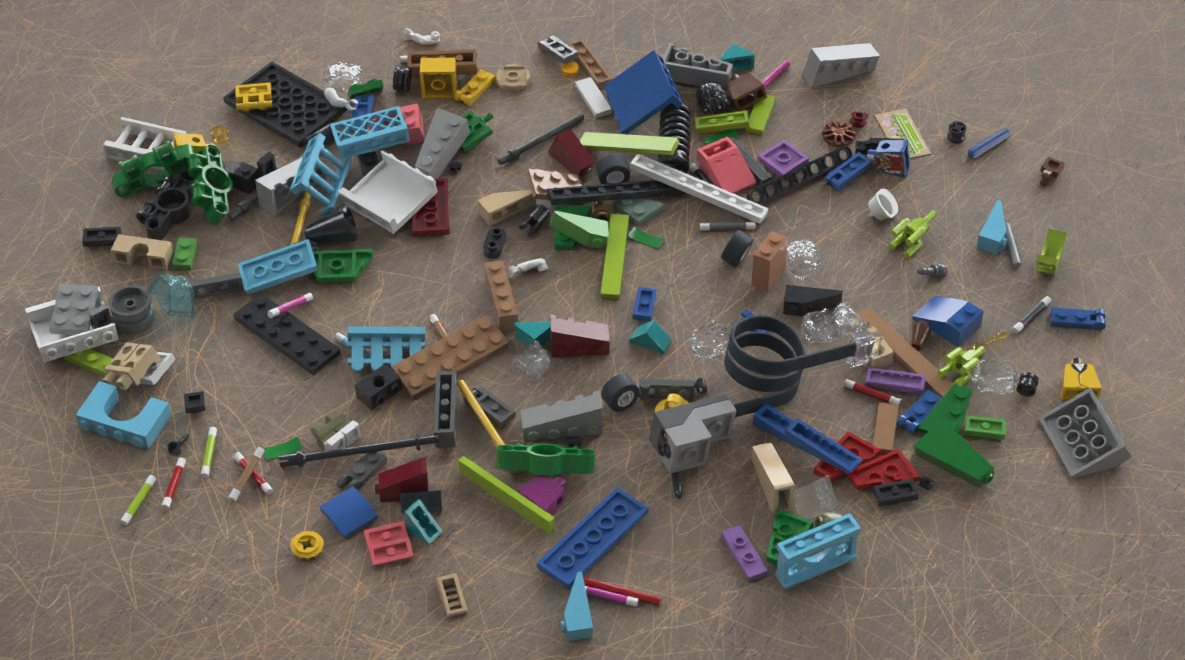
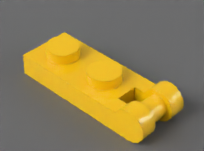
(475, 88)

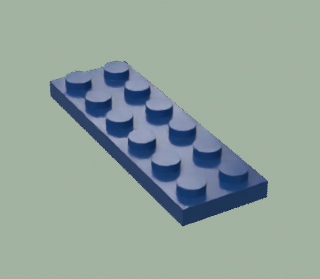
(592, 537)

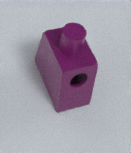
(545, 492)

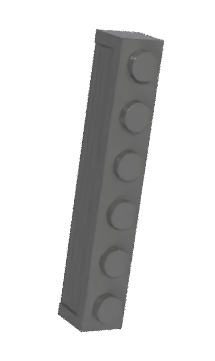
(756, 169)

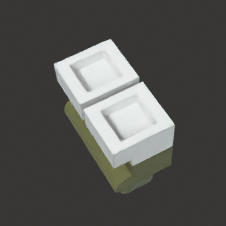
(336, 433)

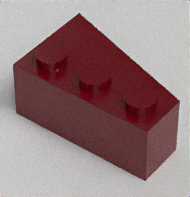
(578, 338)

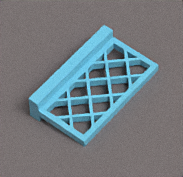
(372, 139)

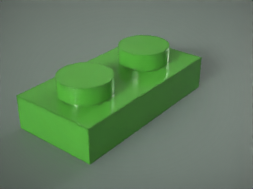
(184, 254)
(985, 427)

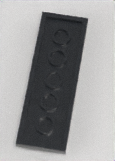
(287, 334)

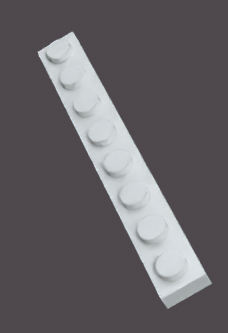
(699, 188)

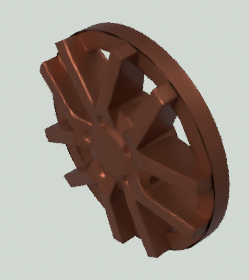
(838, 133)

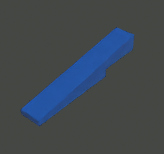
(805, 438)

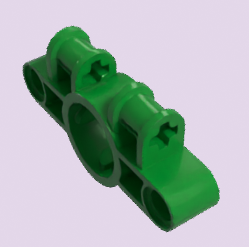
(210, 167)
(132, 171)
(545, 459)

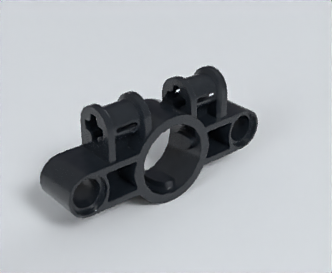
(161, 220)

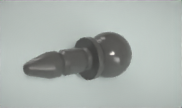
(934, 271)

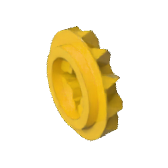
(303, 539)

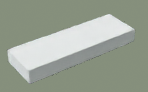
(593, 97)

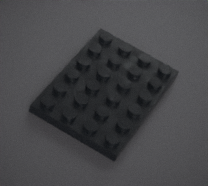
(296, 104)

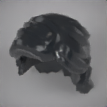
(712, 97)

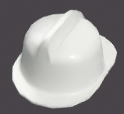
(883, 205)

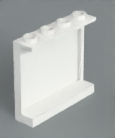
(390, 193)
(59, 345)

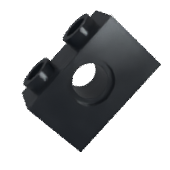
(378, 387)

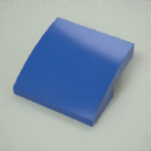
(348, 512)

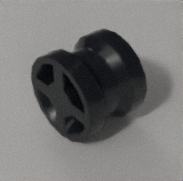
(956, 132)
(1027, 384)

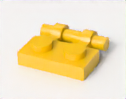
(253, 92)

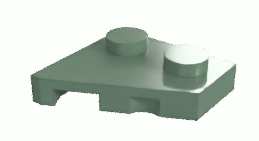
(638, 209)

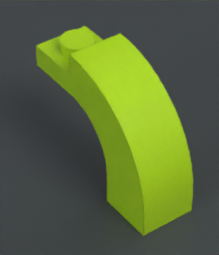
(1052, 251)

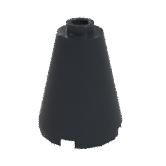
(334, 227)

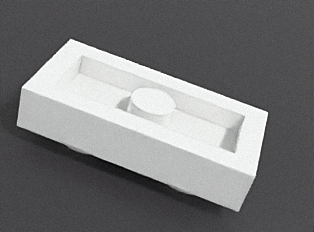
(154, 372)

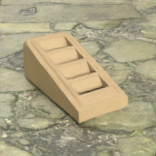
(448, 580)

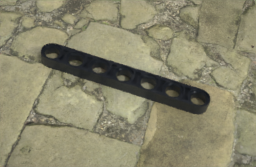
(807, 175)

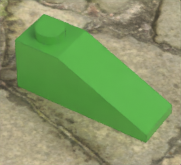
(583, 229)

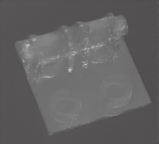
(815, 498)

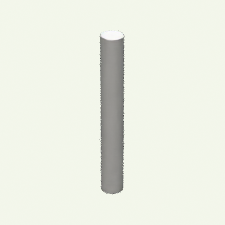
(1012, 246)

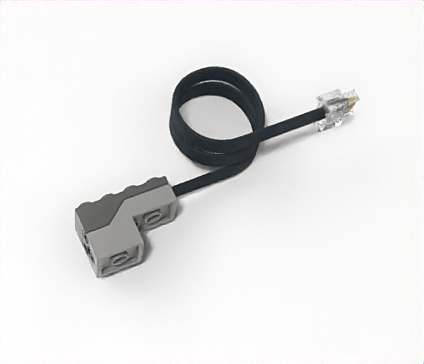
(686, 431)

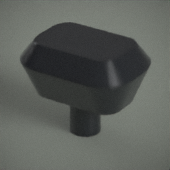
(455, 166)
(573, 441)
(926, 483)

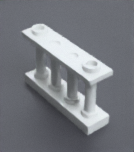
(143, 130)

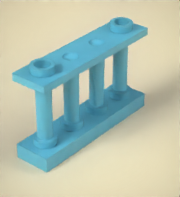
(306, 171)

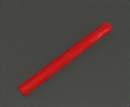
(622, 591)

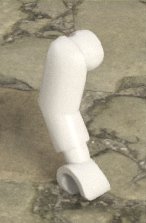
(422, 40)
(333, 98)
(540, 263)

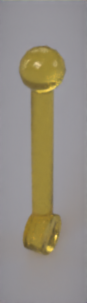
(1003, 333)

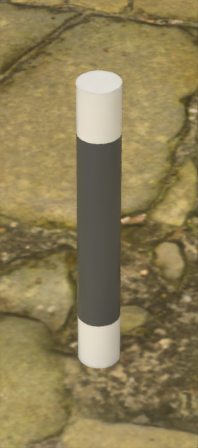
(727, 226)

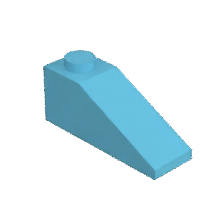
(993, 232)
(577, 615)

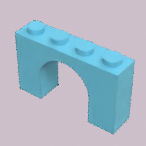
(137, 431)

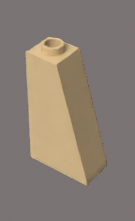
(773, 477)

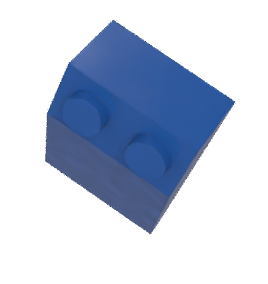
(951, 318)

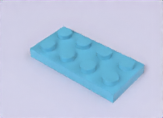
(277, 267)

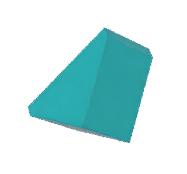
(739, 58)
(533, 331)
(651, 337)
(421, 523)

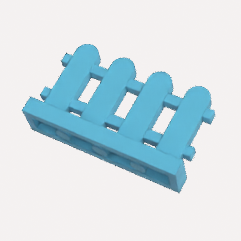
(380, 338)

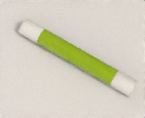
(208, 452)
(137, 500)

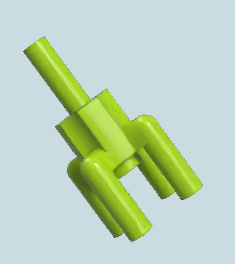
(912, 233)
(962, 363)

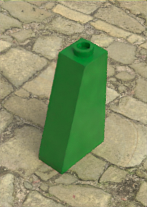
(953, 454)

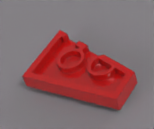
(855, 445)
(883, 470)

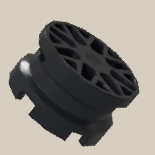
(402, 79)

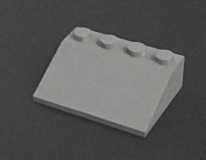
(1084, 435)

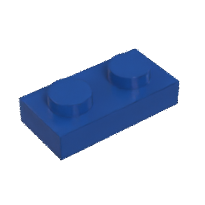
(644, 304)

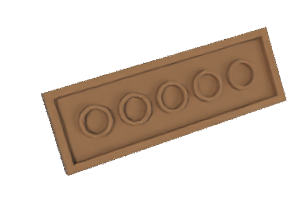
(450, 354)

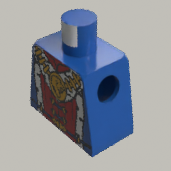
(891, 157)

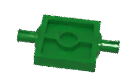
(478, 130)

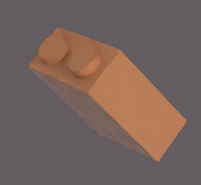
(769, 261)

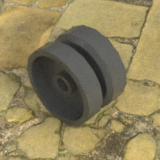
(131, 309)

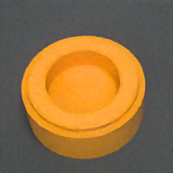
(570, 69)

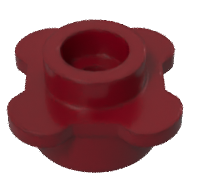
(858, 119)

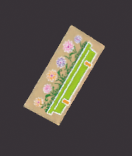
(901, 126)

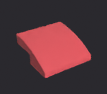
(388, 543)

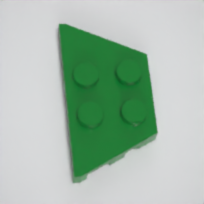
(341, 265)

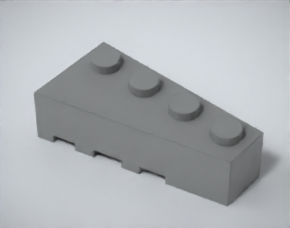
(838, 63)
(695, 68)
(441, 142)
(275, 187)
(563, 419)

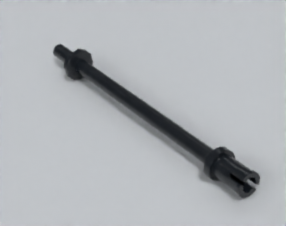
(301, 458)

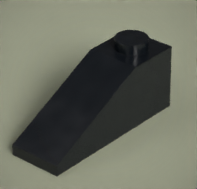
(242, 175)
(803, 300)

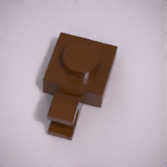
(1049, 169)

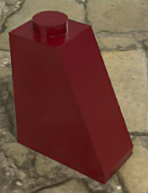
(571, 153)
(404, 478)

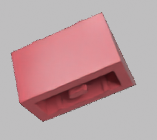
(414, 121)
(725, 166)

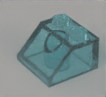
(173, 294)

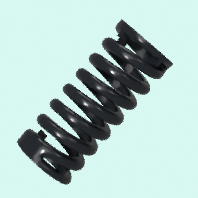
(679, 130)

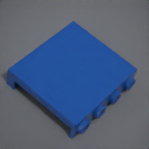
(641, 92)

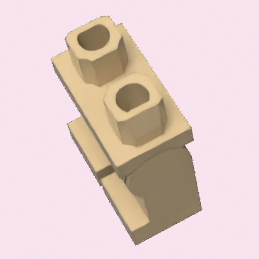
(130, 365)

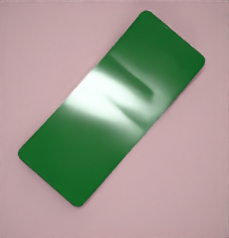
(728, 133)
(645, 238)
(282, 449)

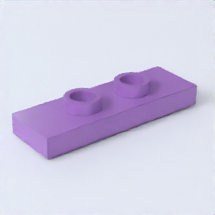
(895, 380)
(744, 553)

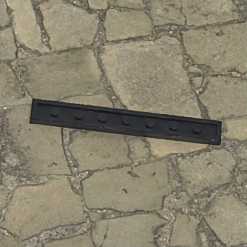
(610, 191)

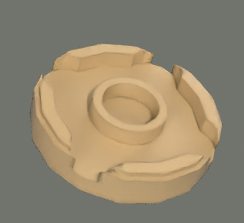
(513, 78)

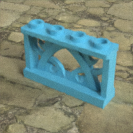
(836, 536)

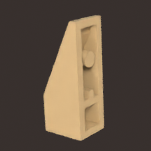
(504, 205)

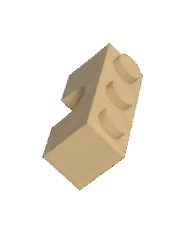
(128, 248)

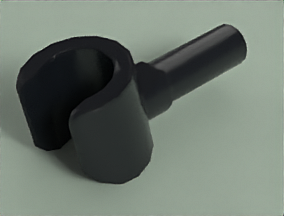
(700, 386)
(174, 444)

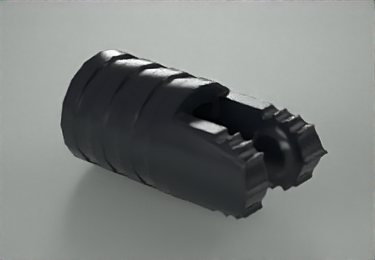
(326, 131)
(535, 219)

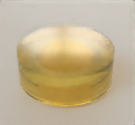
(219, 133)

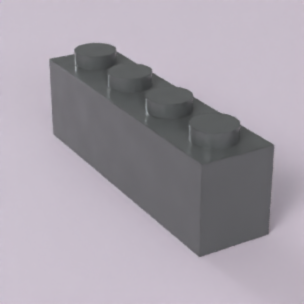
(446, 409)

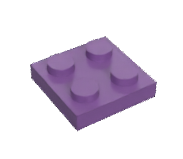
(782, 158)

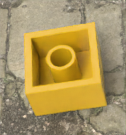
(438, 77)

